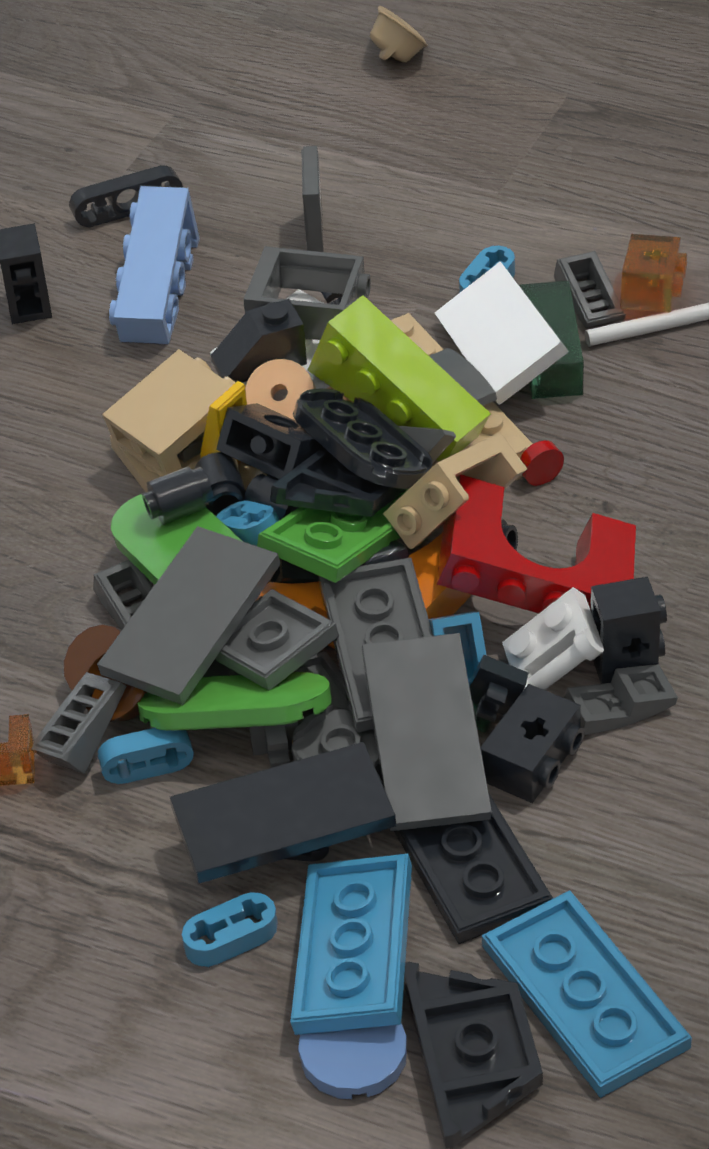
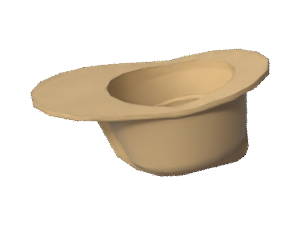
(395, 37)

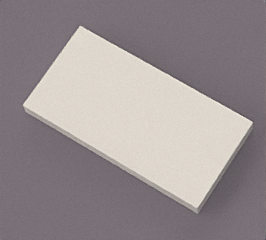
(501, 332)

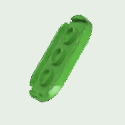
(151, 543)
(238, 703)

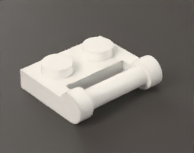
(555, 640)

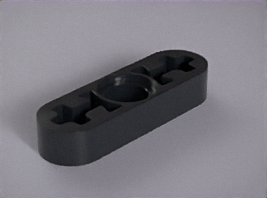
(111, 189)

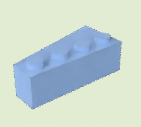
(154, 265)

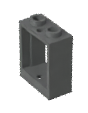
(311, 272)

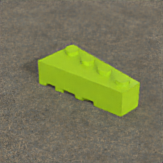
(378, 362)

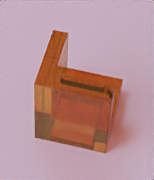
(16, 756)

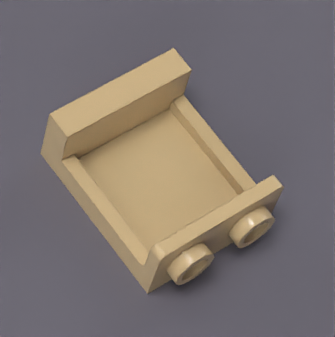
(165, 411)
(440, 494)

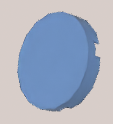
(354, 1059)

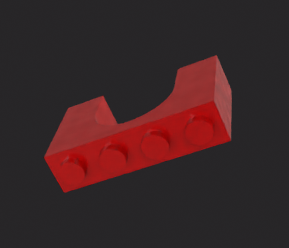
(484, 564)

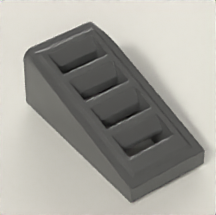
(589, 266)
(116, 579)
(71, 745)

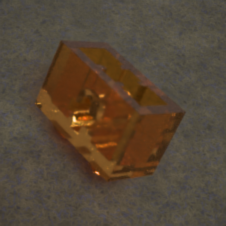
(652, 273)

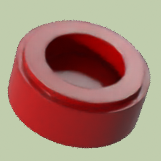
(542, 462)

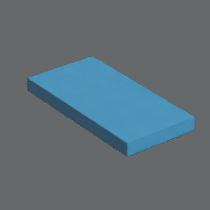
(352, 945)
(586, 993)

